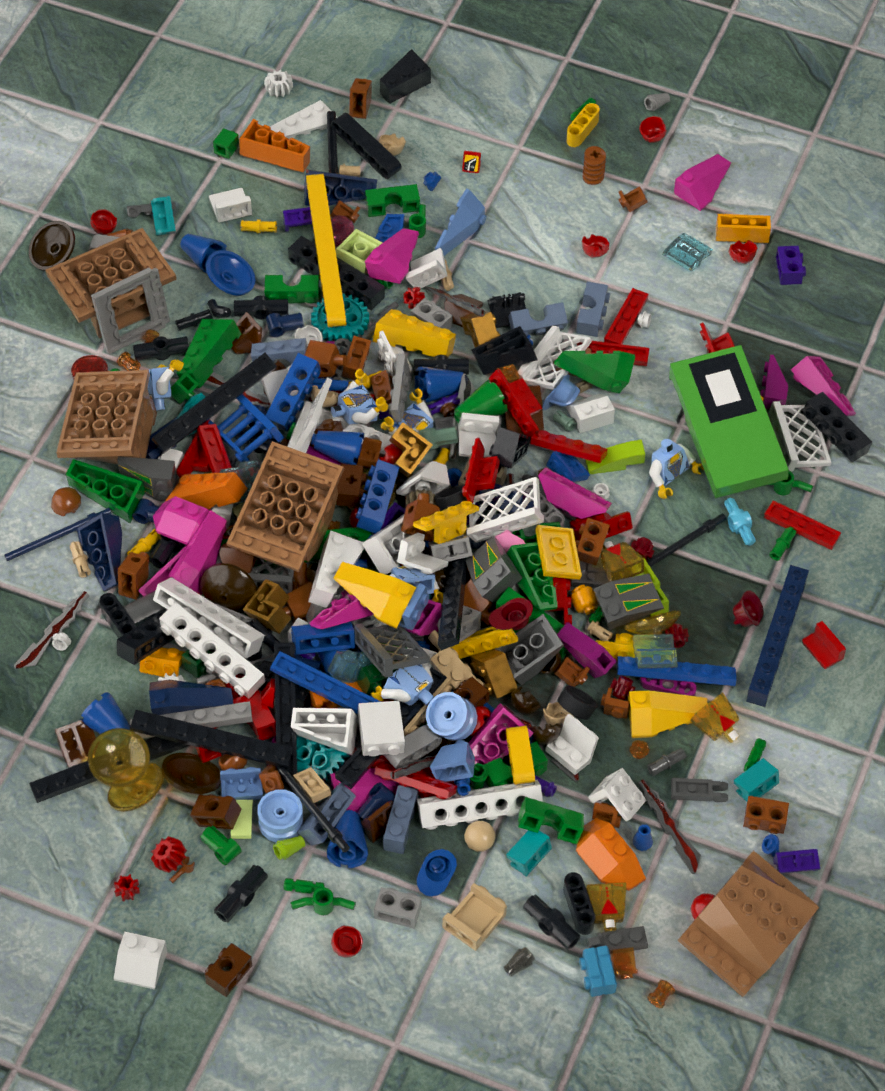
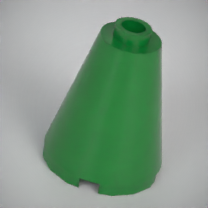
(483, 401)

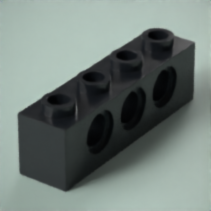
(837, 427)
(143, 640)

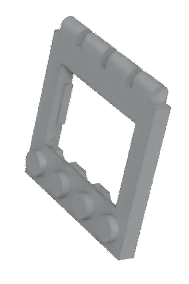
(106, 317)

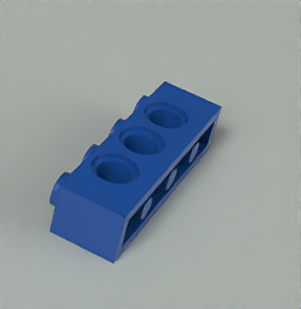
(301, 365)
(377, 497)

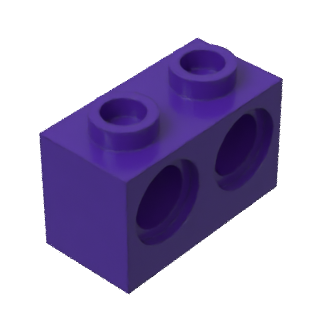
(789, 265)

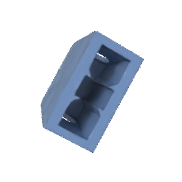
(454, 762)

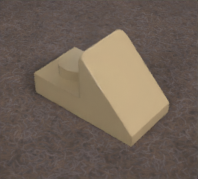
(312, 784)

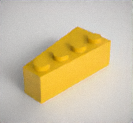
(415, 334)

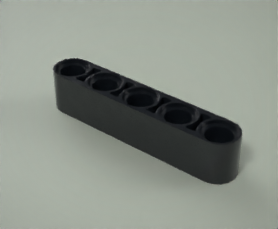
(366, 145)

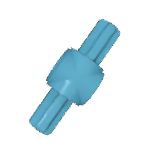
(739, 521)

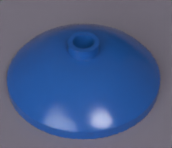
(230, 273)

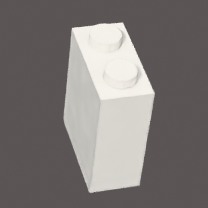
(381, 728)

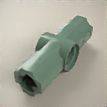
(440, 436)

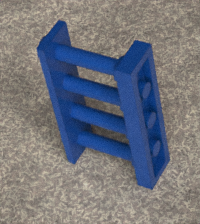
(262, 423)

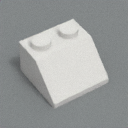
(592, 412)
(430, 477)
(140, 960)

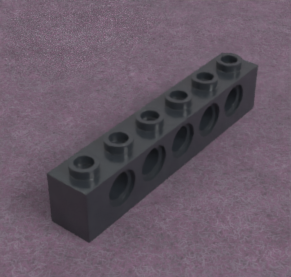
(352, 281)

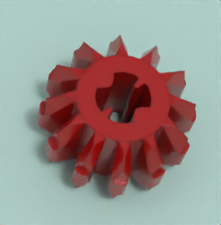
(168, 854)

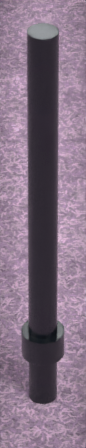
(708, 526)
(333, 833)

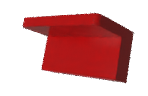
(824, 646)

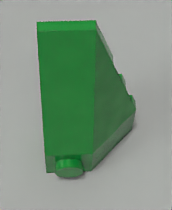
(605, 371)
(533, 582)

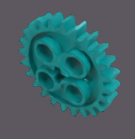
(356, 320)
(317, 754)

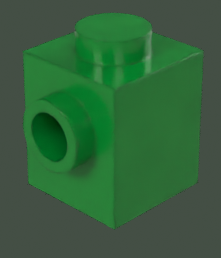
(226, 143)
(183, 388)

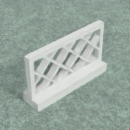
(548, 345)
(308, 420)
(786, 436)
(520, 519)

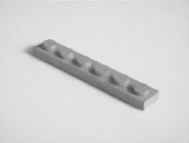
(214, 716)

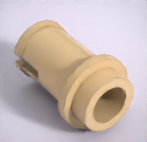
(349, 170)
(598, 631)

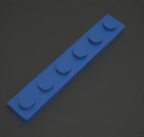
(684, 672)
(319, 682)

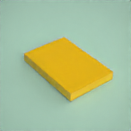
(558, 552)

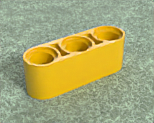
(582, 125)
(520, 755)

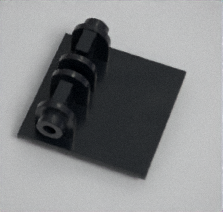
(502, 306)

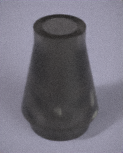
(521, 960)

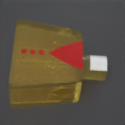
(621, 561)
(717, 719)
(608, 903)

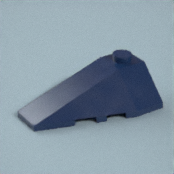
(342, 187)
(103, 545)
(180, 696)

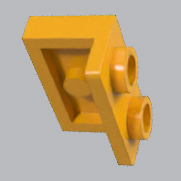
(162, 661)

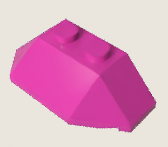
(571, 496)
(179, 519)

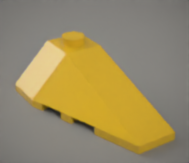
(660, 711)

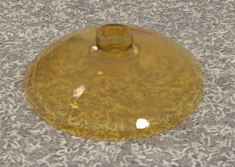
(653, 624)
(114, 746)
(138, 794)

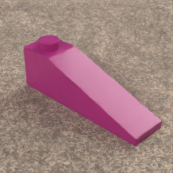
(342, 611)

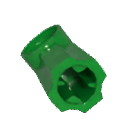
(223, 848)

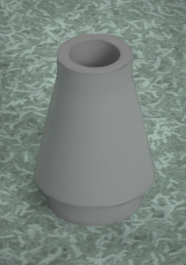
(655, 101)

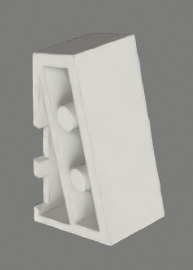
(327, 726)

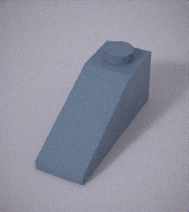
(333, 809)

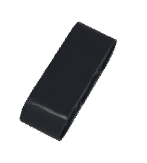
(114, 612)
(579, 894)

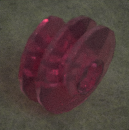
(341, 228)

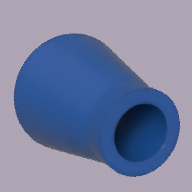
(643, 839)

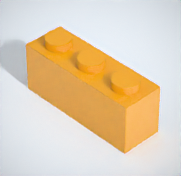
(743, 228)

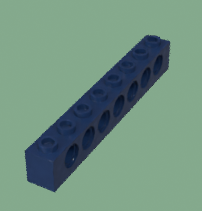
(777, 636)

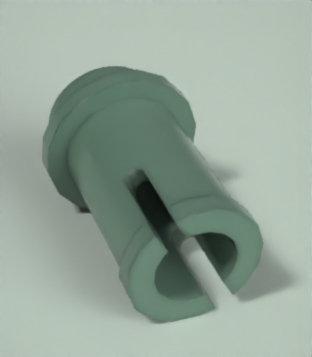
(568, 423)

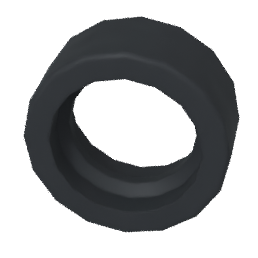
(450, 497)
(577, 702)

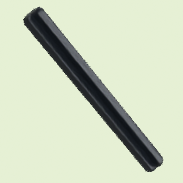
(332, 144)

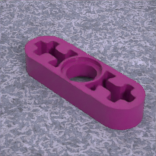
(652, 686)

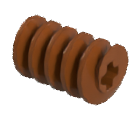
(594, 165)

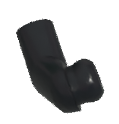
(218, 311)

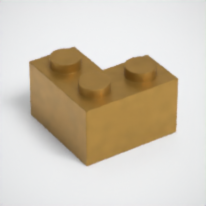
(480, 328)
(413, 448)
(267, 606)
(495, 670)

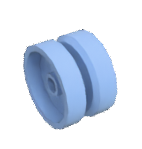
(451, 716)
(280, 815)

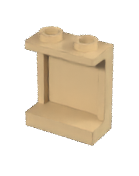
(475, 917)

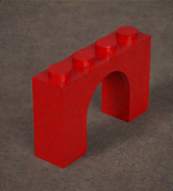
(262, 725)

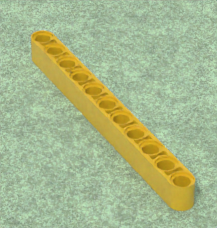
(326, 250)

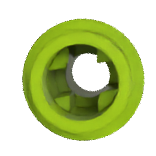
(287, 847)

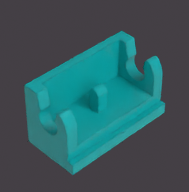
(163, 216)
(757, 780)
(529, 851)

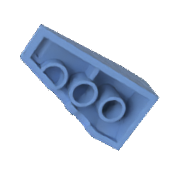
(464, 223)

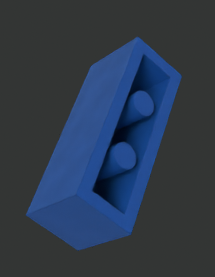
(312, 640)

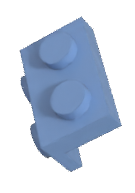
(415, 607)
(242, 783)

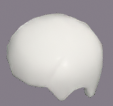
(310, 333)

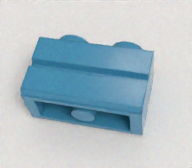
(599, 971)

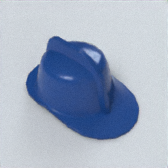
(436, 872)

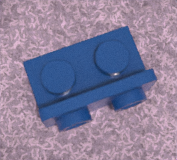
(567, 466)

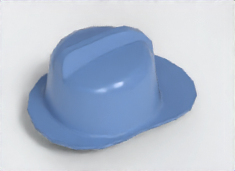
(562, 395)

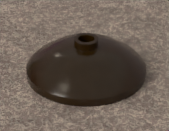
(51, 245)
(227, 586)
(189, 774)

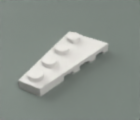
(304, 121)

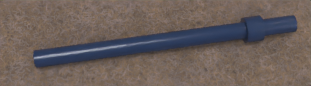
(53, 536)

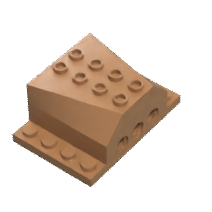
(105, 266)
(107, 416)
(287, 507)
(748, 923)

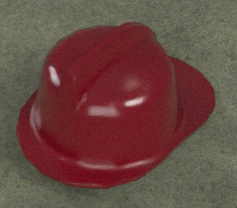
(748, 610)
(512, 615)

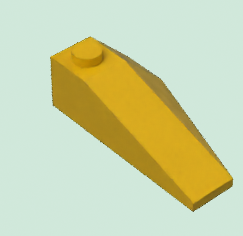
(378, 592)

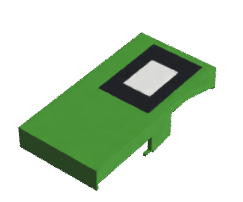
(728, 421)

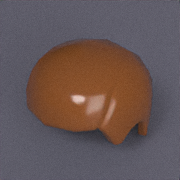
(65, 501)
(232, 762)

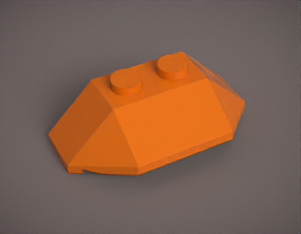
(609, 855)

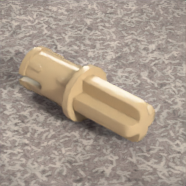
(447, 281)
(80, 559)

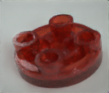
(89, 364)

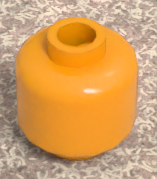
(584, 599)

